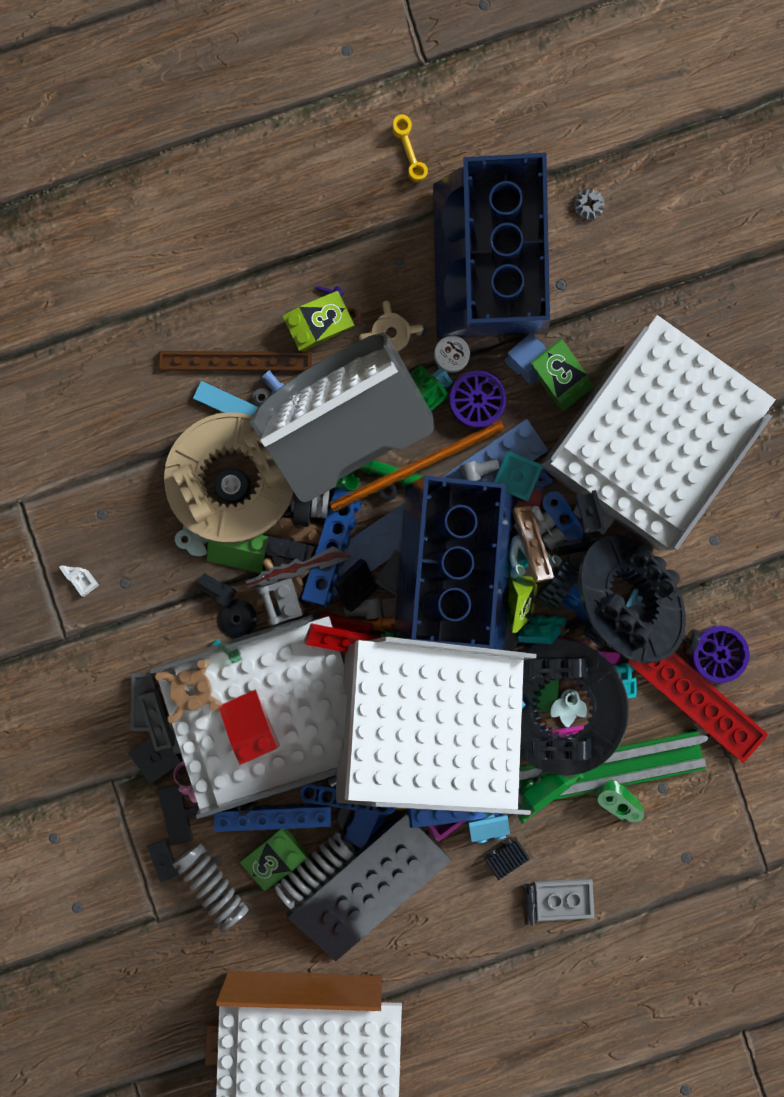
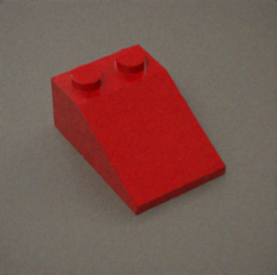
(248, 727)

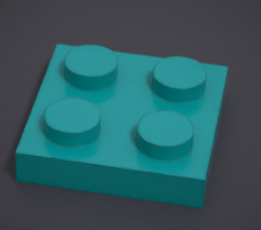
(518, 475)

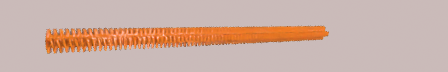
(417, 465)

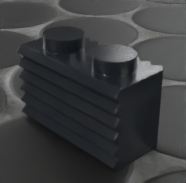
(286, 549)
(506, 857)

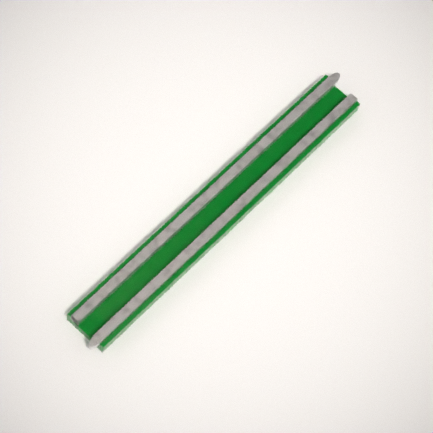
(635, 763)

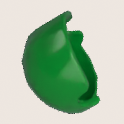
(347, 483)

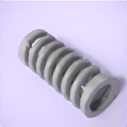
(344, 851)
(235, 910)

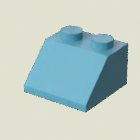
(489, 827)

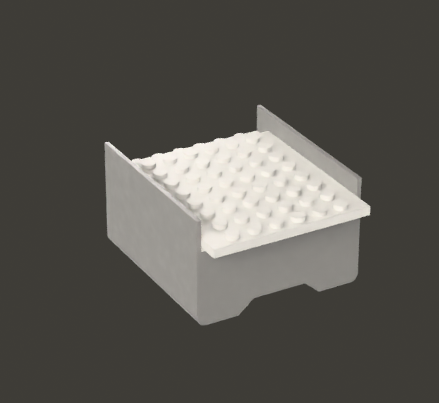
(659, 435)
(431, 726)

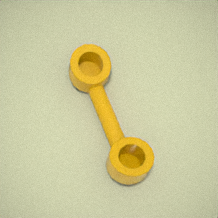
(417, 170)

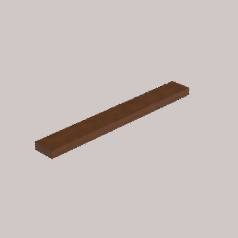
(234, 361)

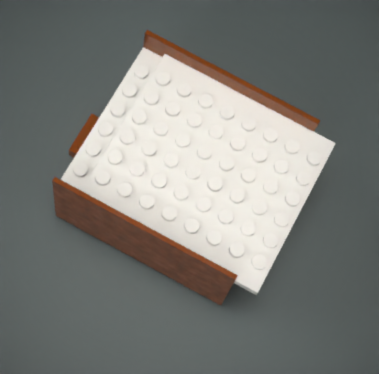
(304, 1036)

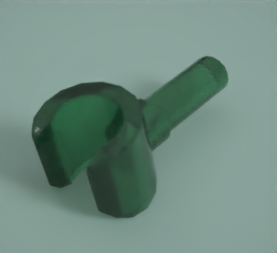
(234, 656)

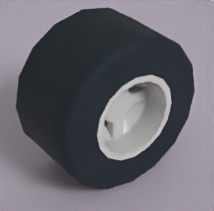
(226, 482)

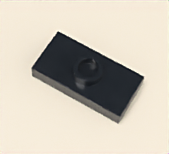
(162, 860)

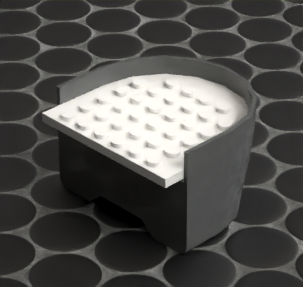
(342, 415)

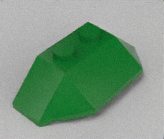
(543, 790)

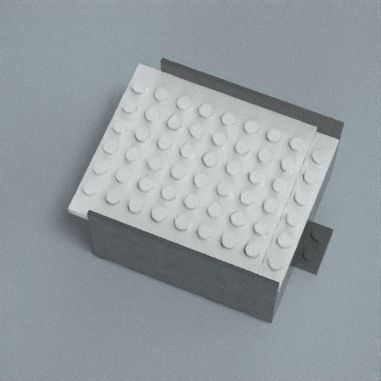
(301, 697)

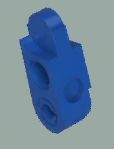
(572, 529)

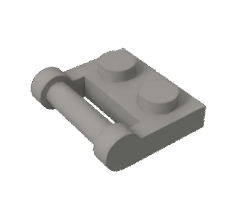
(286, 599)

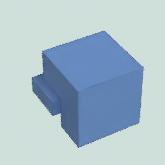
(521, 356)

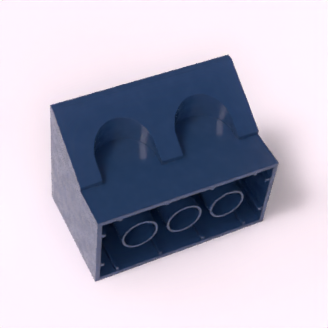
(492, 247)
(455, 562)

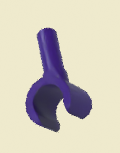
(329, 291)

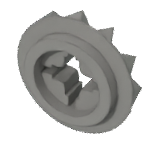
(585, 211)

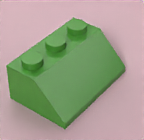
(242, 555)

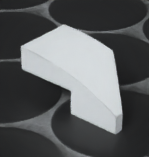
(81, 579)

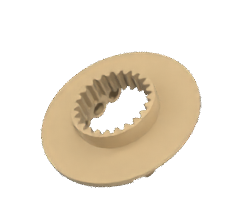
(189, 497)

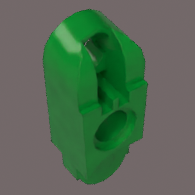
(620, 801)

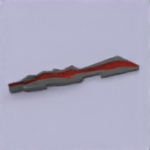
(295, 568)

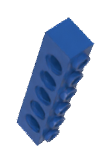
(327, 539)
(274, 817)

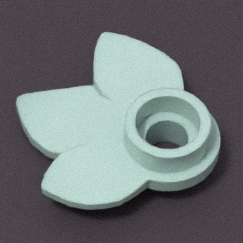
(195, 543)
(569, 710)

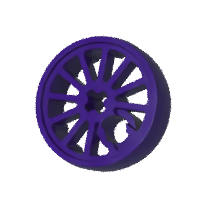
(490, 380)
(743, 660)

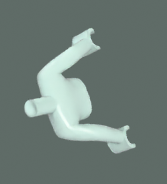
(519, 570)

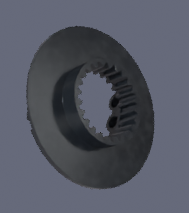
(618, 625)
(610, 711)

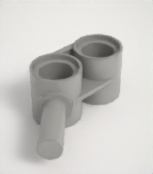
(549, 534)

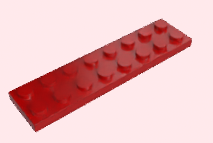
(704, 704)

